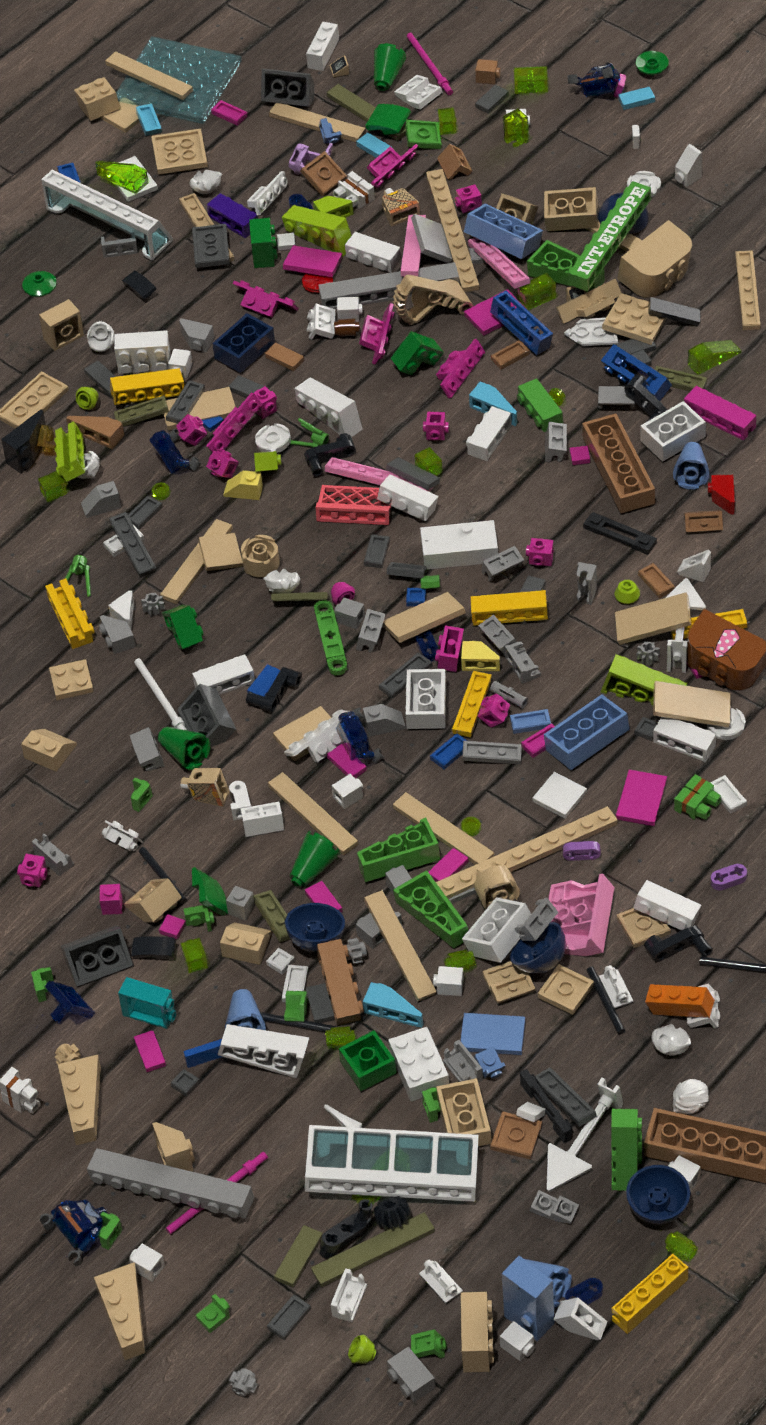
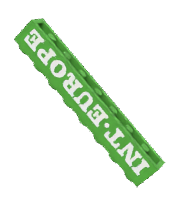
(609, 236)

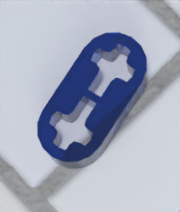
(298, 198)
(430, 644)
(583, 1293)

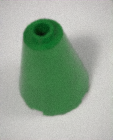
(387, 64)
(185, 746)
(313, 858)

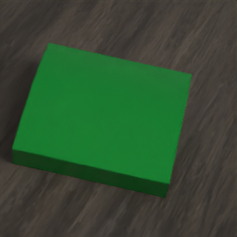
(388, 118)
(210, 892)

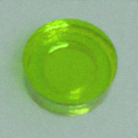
(557, 395)
(160, 491)
(471, 826)

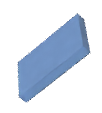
(489, 1030)

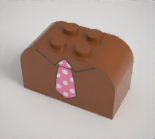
(725, 652)

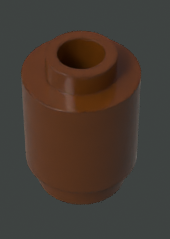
(346, 327)

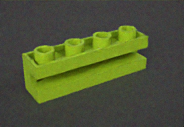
(69, 452)

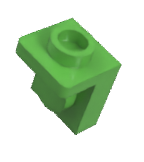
(141, 794)
(198, 915)
(40, 979)
(431, 1104)
(110, 1230)
(214, 1314)
(428, 1343)

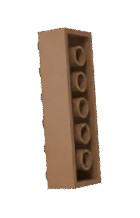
(618, 463)
(708, 1144)

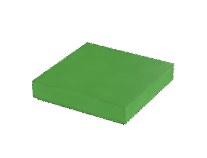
(423, 133)

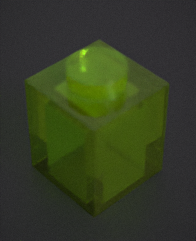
(447, 121)
(429, 461)
(52, 486)
(194, 955)

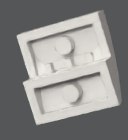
(418, 92)

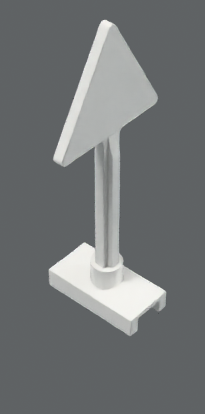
(678, 648)
(564, 1165)

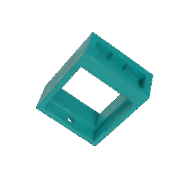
(147, 1003)

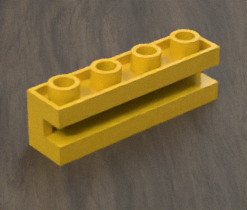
(146, 386)
(510, 607)
(69, 614)
(650, 1293)

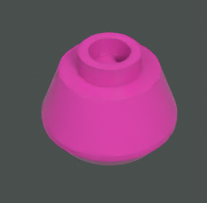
(342, 590)

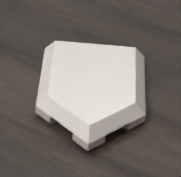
(590, 333)

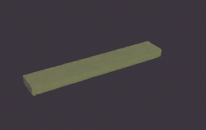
(357, 106)
(372, 1249)

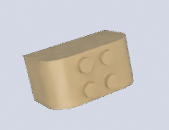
(656, 261)

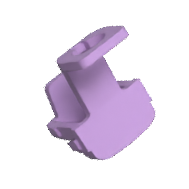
(301, 155)

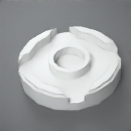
(646, 178)
(273, 438)
(735, 729)

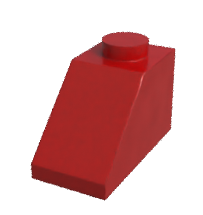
(722, 492)

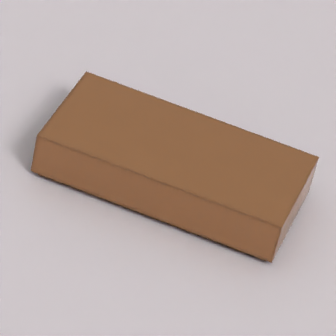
(510, 354)
(284, 356)
(656, 580)

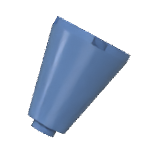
(691, 467)
(244, 1011)
(558, 1274)

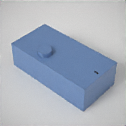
(503, 231)
(586, 731)
(528, 1297)

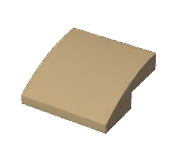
(507, 982)

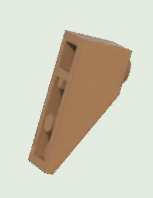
(99, 429)

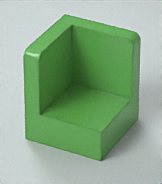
(295, 1005)

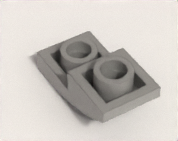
(553, 1208)

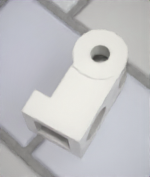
(239, 797)

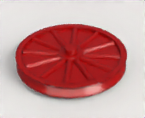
(311, 281)

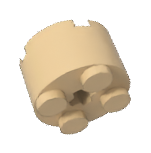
(260, 555)
(495, 883)

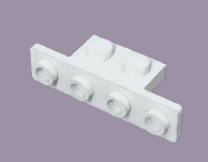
(266, 195)
(320, 740)

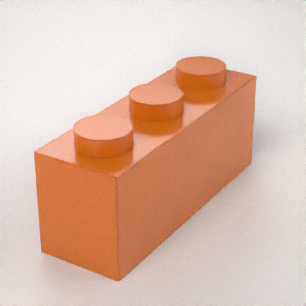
(679, 1000)

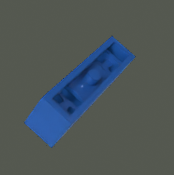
(521, 322)
(617, 357)

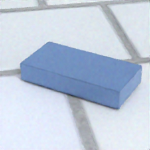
(530, 721)

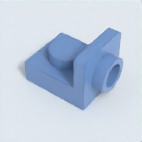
(327, 132)
(490, 1063)

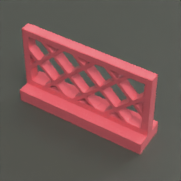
(352, 511)

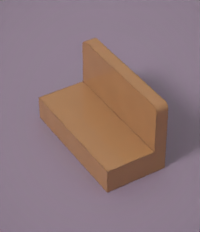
(452, 161)
(703, 521)

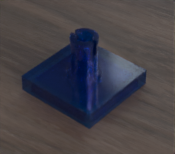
(68, 1001)

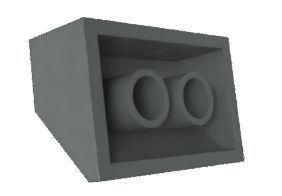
(287, 87)
(207, 714)
(97, 955)

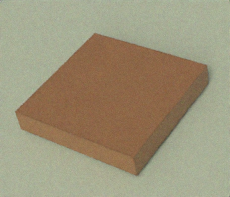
(323, 173)
(516, 1136)

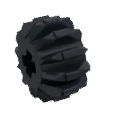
(392, 1213)

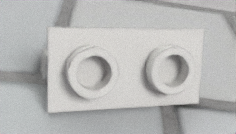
(116, 831)
(615, 987)
(440, 1281)

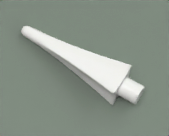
(343, 1120)

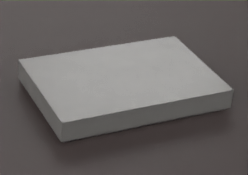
(431, 238)

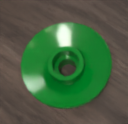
(652, 62)
(39, 283)

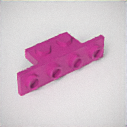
(387, 162)
(261, 302)
(375, 332)
(458, 367)
(234, 423)

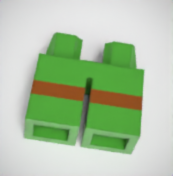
(695, 798)

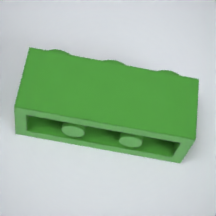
(539, 404)

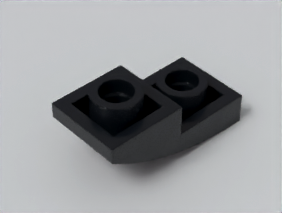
(139, 284)
(153, 946)

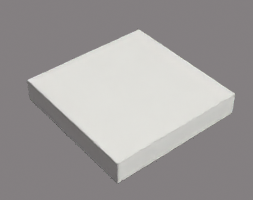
(559, 795)

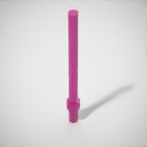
(442, 81)
(248, 1168)

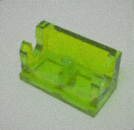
(516, 127)

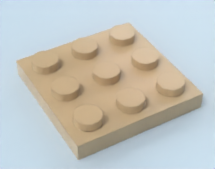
(179, 151)
(631, 319)

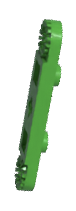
(332, 647)

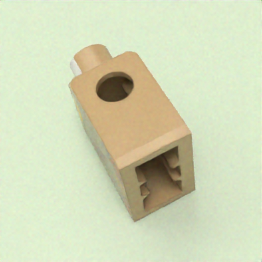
(399, 205)
(207, 786)

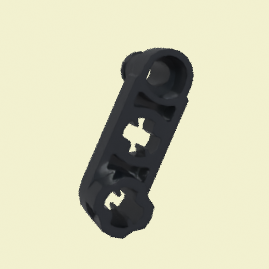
(641, 396)
(340, 449)
(270, 701)
(662, 949)
(356, 1223)

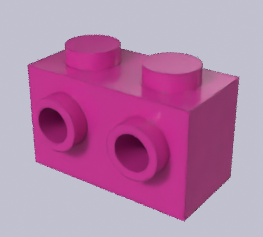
(450, 648)

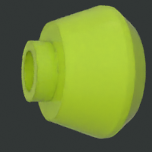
(87, 397)
(627, 592)
(361, 1350)

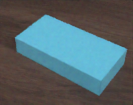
(636, 98)
(148, 119)
(372, 145)

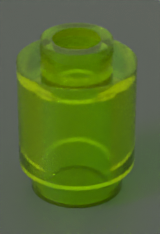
(460, 959)
(339, 1036)
(681, 1246)

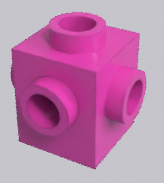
(468, 198)
(268, 402)
(435, 426)
(191, 429)
(222, 464)
(540, 551)
(493, 710)
(32, 870)

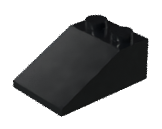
(21, 443)

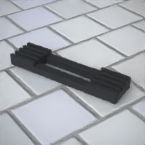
(596, 523)
(531, 1086)

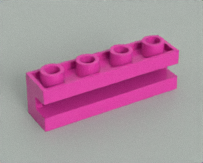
(721, 413)

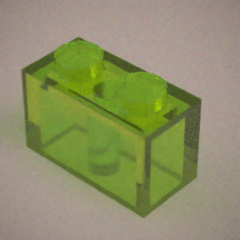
(530, 80)
(537, 292)

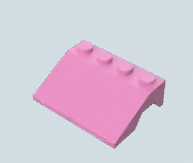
(583, 914)

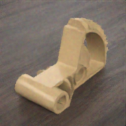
(427, 295)

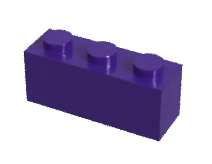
(234, 215)

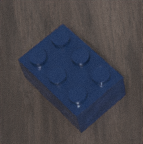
(243, 342)

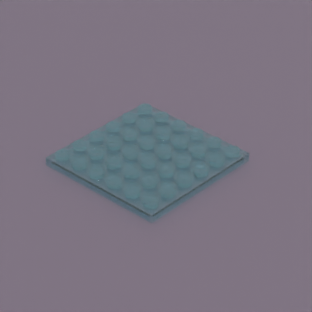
(194, 65)

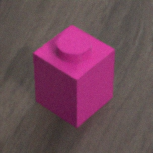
(110, 899)

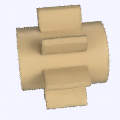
(67, 1053)

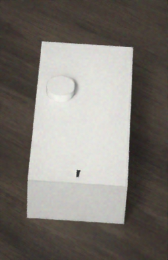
(458, 544)

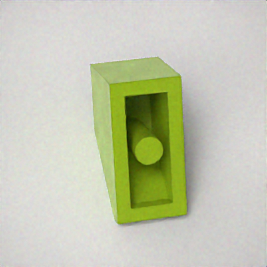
(334, 206)
(267, 461)

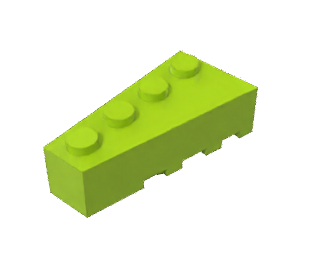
(318, 228)
(634, 680)

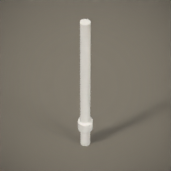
(177, 722)

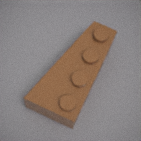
(339, 982)

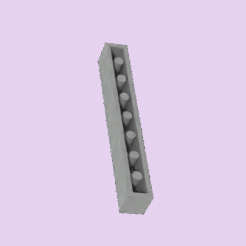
(379, 287)
(170, 1183)

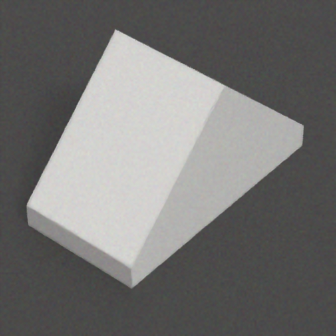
(696, 566)
(123, 608)

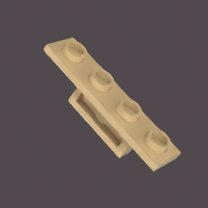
(590, 302)

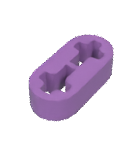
(581, 850)
(728, 876)

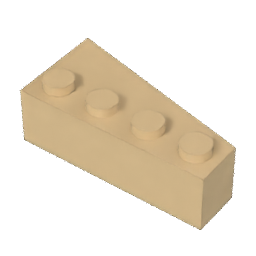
(81, 1090)
(121, 1303)

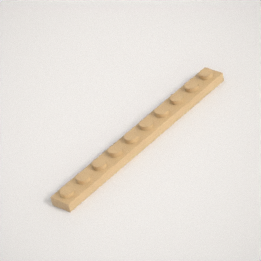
(452, 230)
(532, 850)

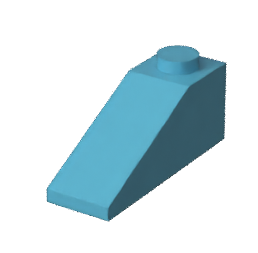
(486, 396)
(388, 1004)

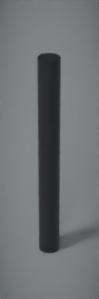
(159, 871)
(732, 964)
(605, 1000)
(301, 1024)

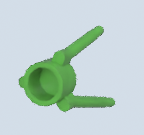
(318, 437)
(79, 566)

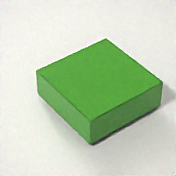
(430, 582)

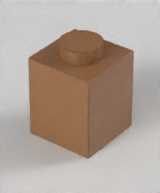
(487, 71)

